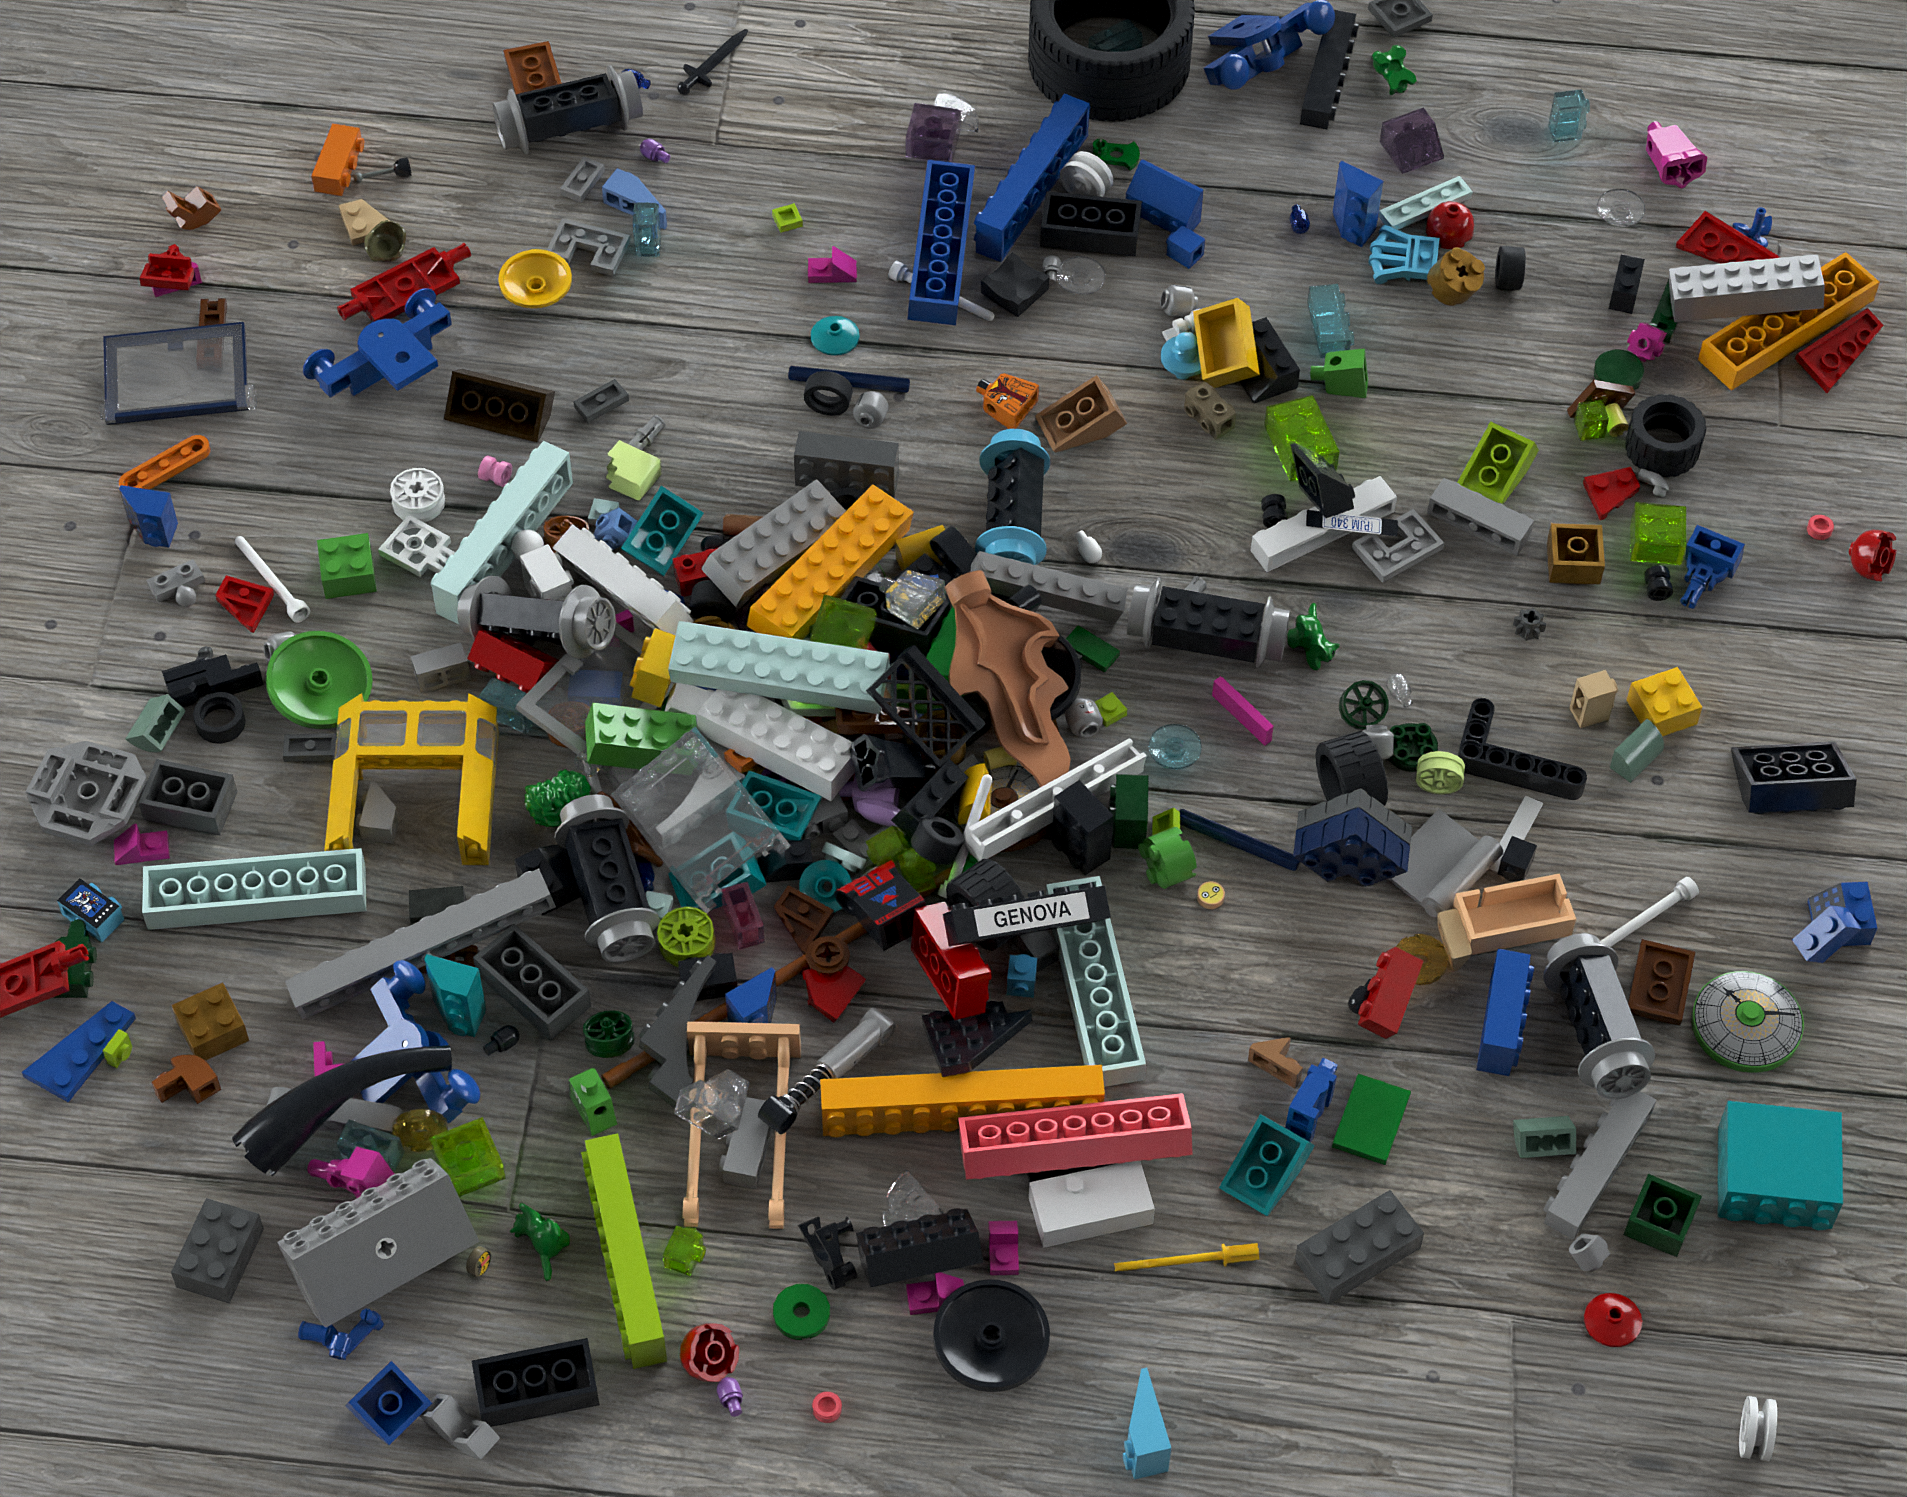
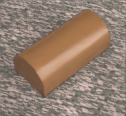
(735, 524)

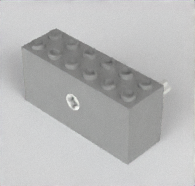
(378, 1241)

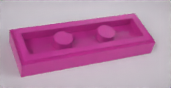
(1242, 710)

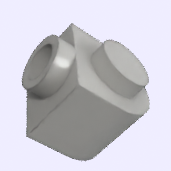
(1589, 1251)

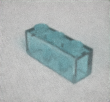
(1329, 319)

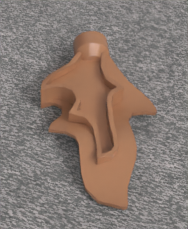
(1003, 662)

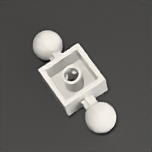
(541, 567)

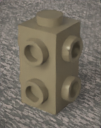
(1210, 410)

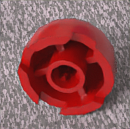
(1450, 223)
(1873, 554)
(709, 1352)

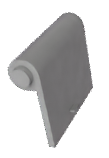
(1445, 862)

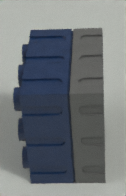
(1353, 838)

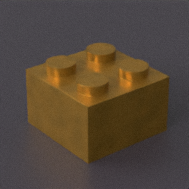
(1575, 553)
(210, 1022)

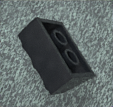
(1276, 366)
(1322, 482)

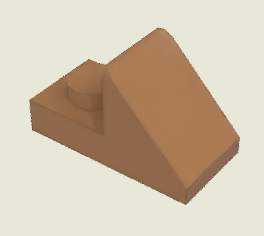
(1271, 1058)

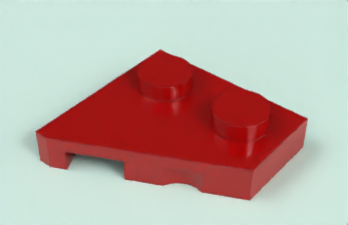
(1611, 489)
(244, 600)

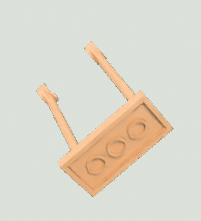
(732, 1041)

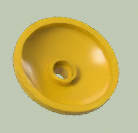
(535, 278)

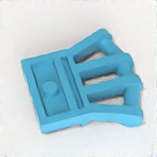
(1419, 250)

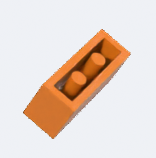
(337, 159)

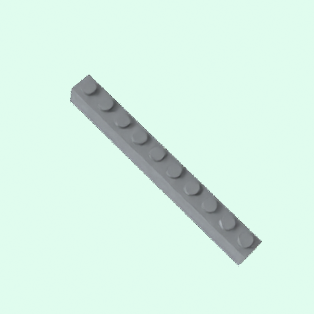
(433, 935)

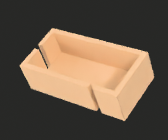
(1516, 914)

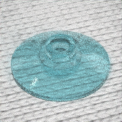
(1177, 738)

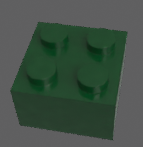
(1130, 810)
(1662, 1215)

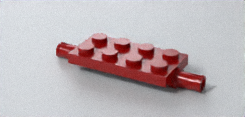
(389, 291)
(37, 976)

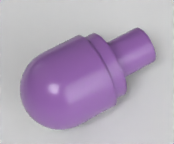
(654, 151)
(730, 1395)

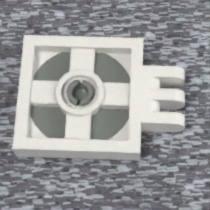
(417, 547)

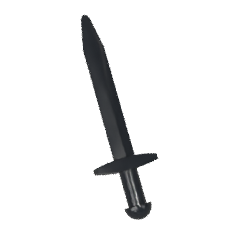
(699, 74)

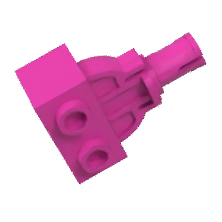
(356, 1174)

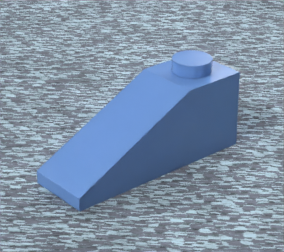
(625, 190)

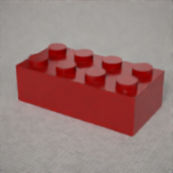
(955, 970)

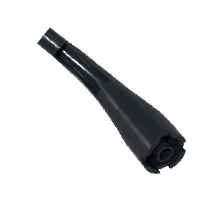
(294, 1117)

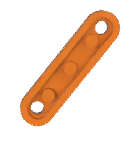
(167, 463)

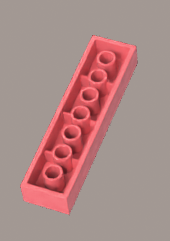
(1075, 1136)

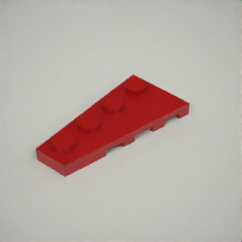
(1720, 242)
(1836, 351)

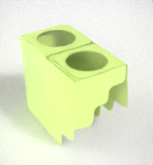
(632, 470)

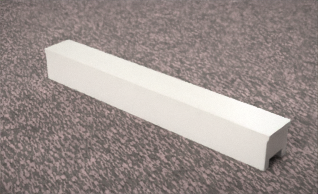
(1036, 808)

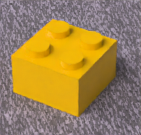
(651, 671)
(1665, 701)

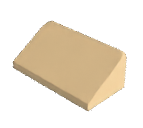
(1454, 938)

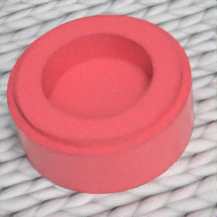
(1820, 527)
(827, 1407)

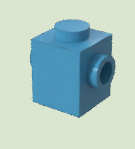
(1022, 975)

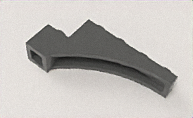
(667, 1036)

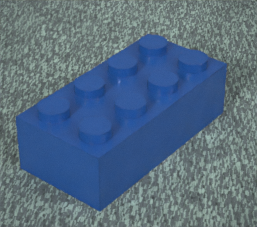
(1505, 1012)

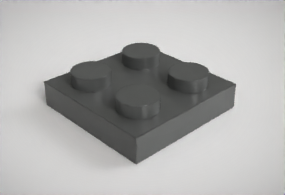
(1400, 15)

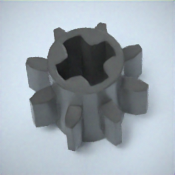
(1529, 624)

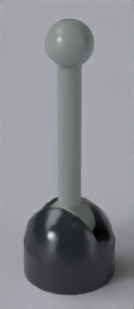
(400, 168)

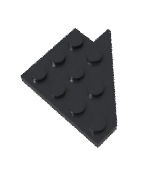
(970, 1040)

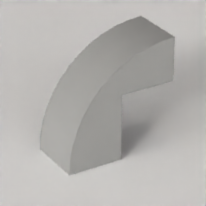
(458, 1428)

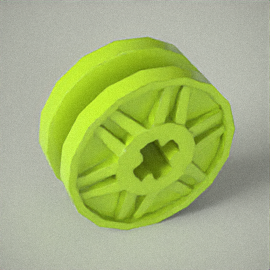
(685, 934)

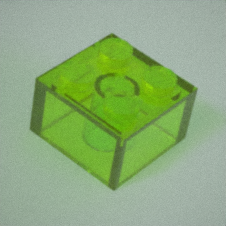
(1658, 533)
(468, 1156)

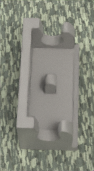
(441, 667)

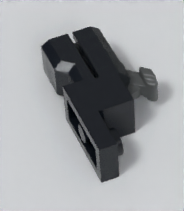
(208, 676)

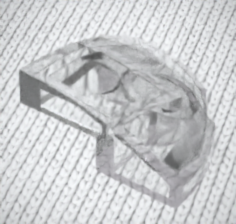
(969, 116)
(908, 1200)

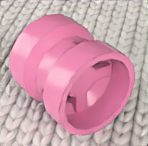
(496, 471)

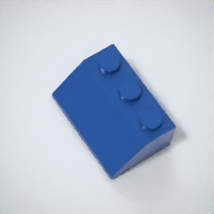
(1165, 198)
(1356, 203)

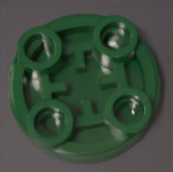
(1619, 367)
(1410, 744)

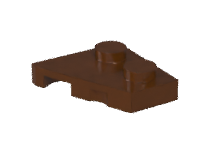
(1605, 391)
(802, 916)

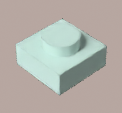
(600, 507)
(659, 903)

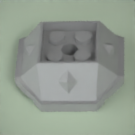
(71, 775)

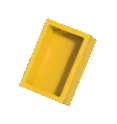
(1226, 343)

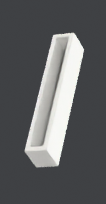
(1293, 539)

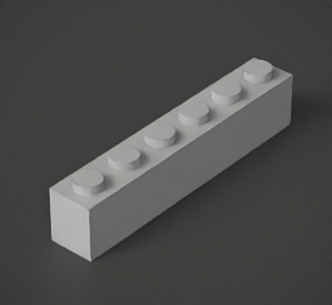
(1055, 587)
(1598, 1163)

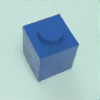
(1185, 246)

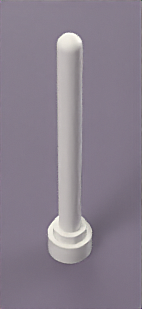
(899, 272)
(296, 608)
(973, 818)
(1684, 890)

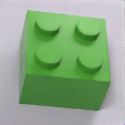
(346, 565)

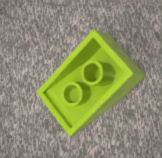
(1498, 463)

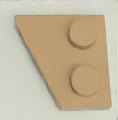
(359, 219)

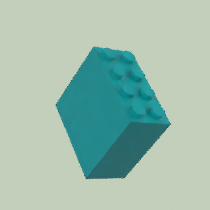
(1780, 1165)

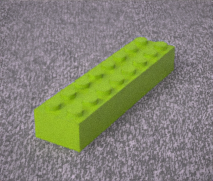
(623, 1252)

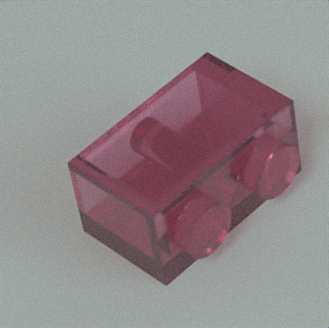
(743, 915)

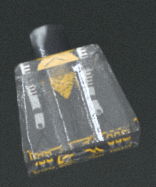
(913, 596)

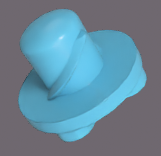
(1181, 356)

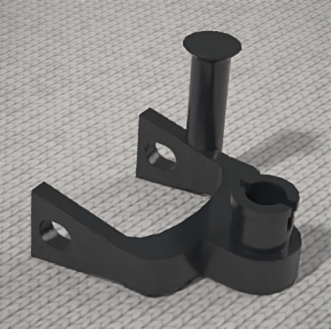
(828, 1252)

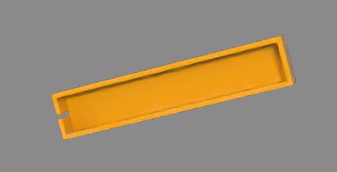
(937, 1102)

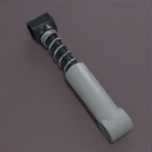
(872, 1030)

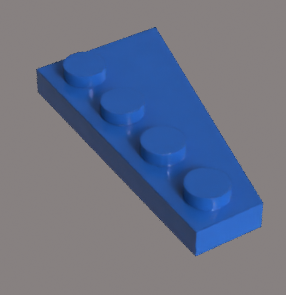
(78, 1055)

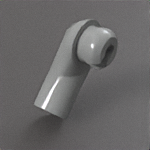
(1656, 480)

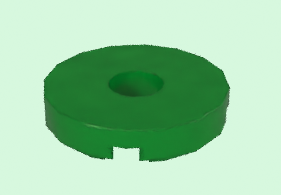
(801, 1296)

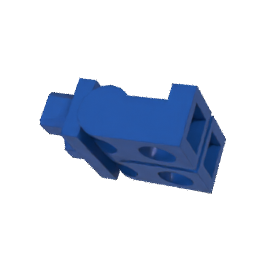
(1311, 1099)

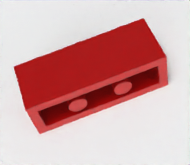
(1389, 992)

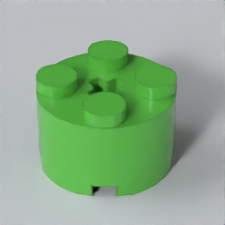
(1168, 858)

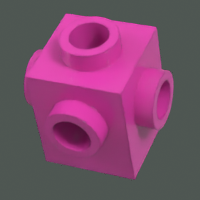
(1654, 342)

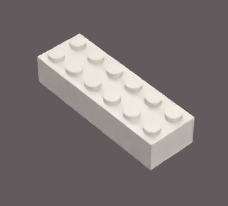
(621, 581)
(778, 740)

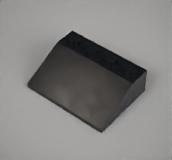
(1794, 777)

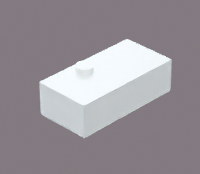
(1091, 1203)

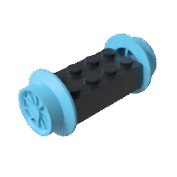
(1014, 496)

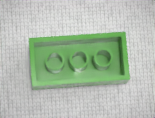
(631, 735)

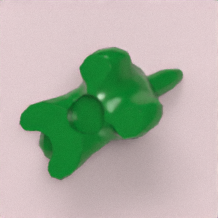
(1391, 67)
(1310, 636)
(545, 1235)

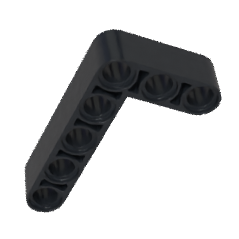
(958, 556)
(1510, 760)

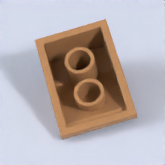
(1081, 416)

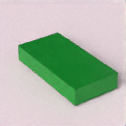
(1093, 649)

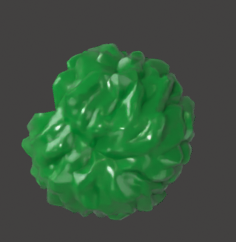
(548, 798)

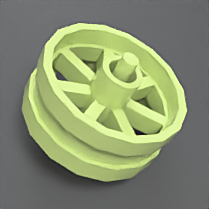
(1440, 772)

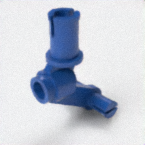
(341, 1343)

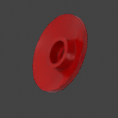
(1608, 1330)

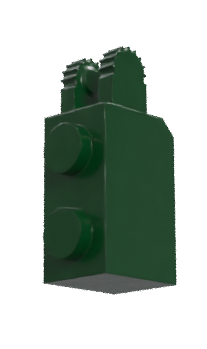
(79, 975)

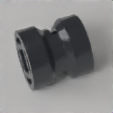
(1274, 509)
(1658, 583)

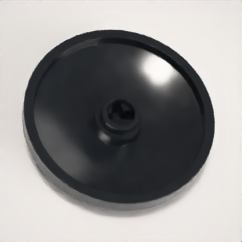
(991, 1335)

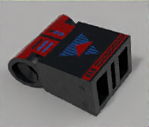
(882, 904)

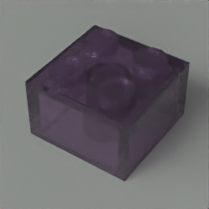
(933, 132)

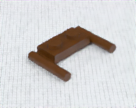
(639, 845)

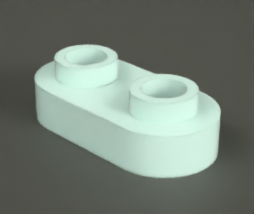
(849, 860)

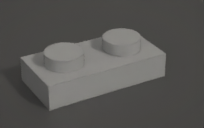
(582, 179)

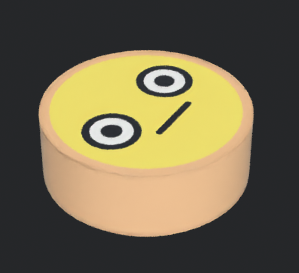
(1210, 895)

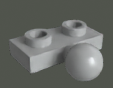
(177, 583)

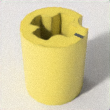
(1617, 423)
(997, 758)

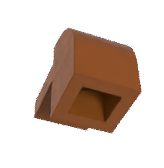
(194, 210)
(187, 1073)

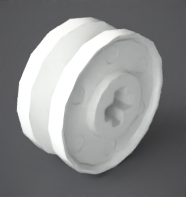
(1086, 175)
(417, 494)
(1758, 1428)

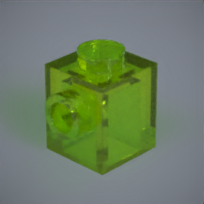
(1591, 420)
(887, 845)
(917, 870)
(684, 1250)

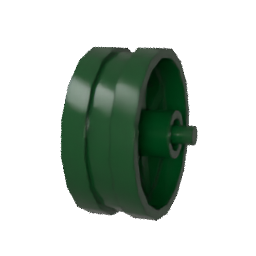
(1363, 704)
(612, 1034)

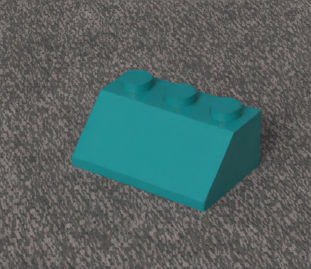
(456, 994)

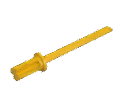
(1228, 1254)

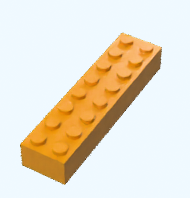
(1764, 339)
(830, 564)

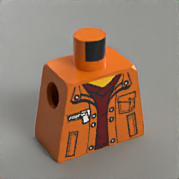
(1008, 399)

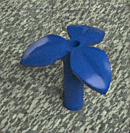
(1760, 227)

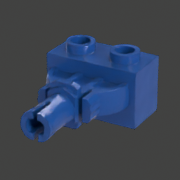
(1709, 559)

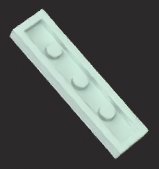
(1421, 204)

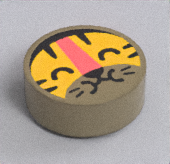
(478, 1261)

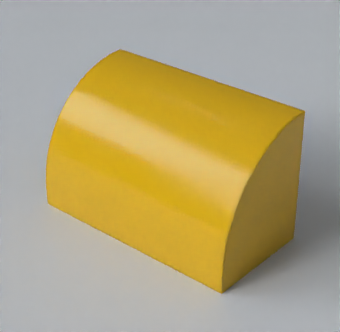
(914, 546)
(968, 793)

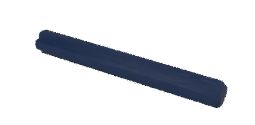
(859, 380)
(1238, 840)

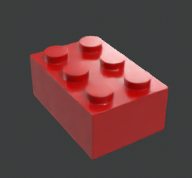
(510, 659)

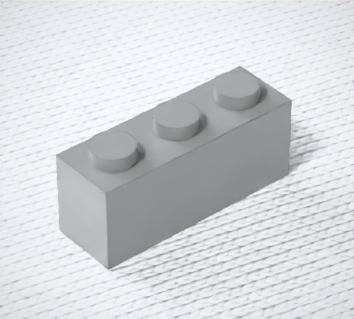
(746, 1148)

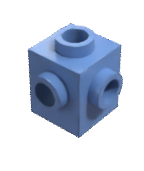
(614, 527)

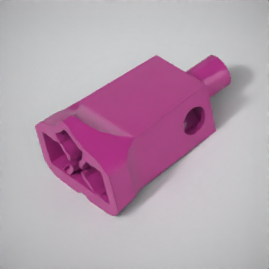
(1674, 155)

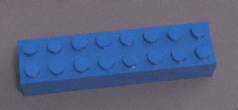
(1032, 175)
(941, 242)

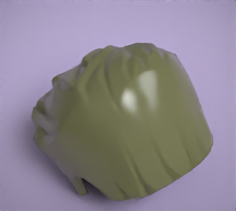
(385, 241)

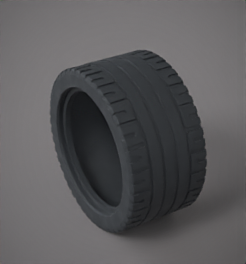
(1112, 82)

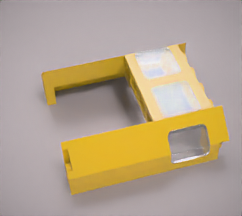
(418, 737)

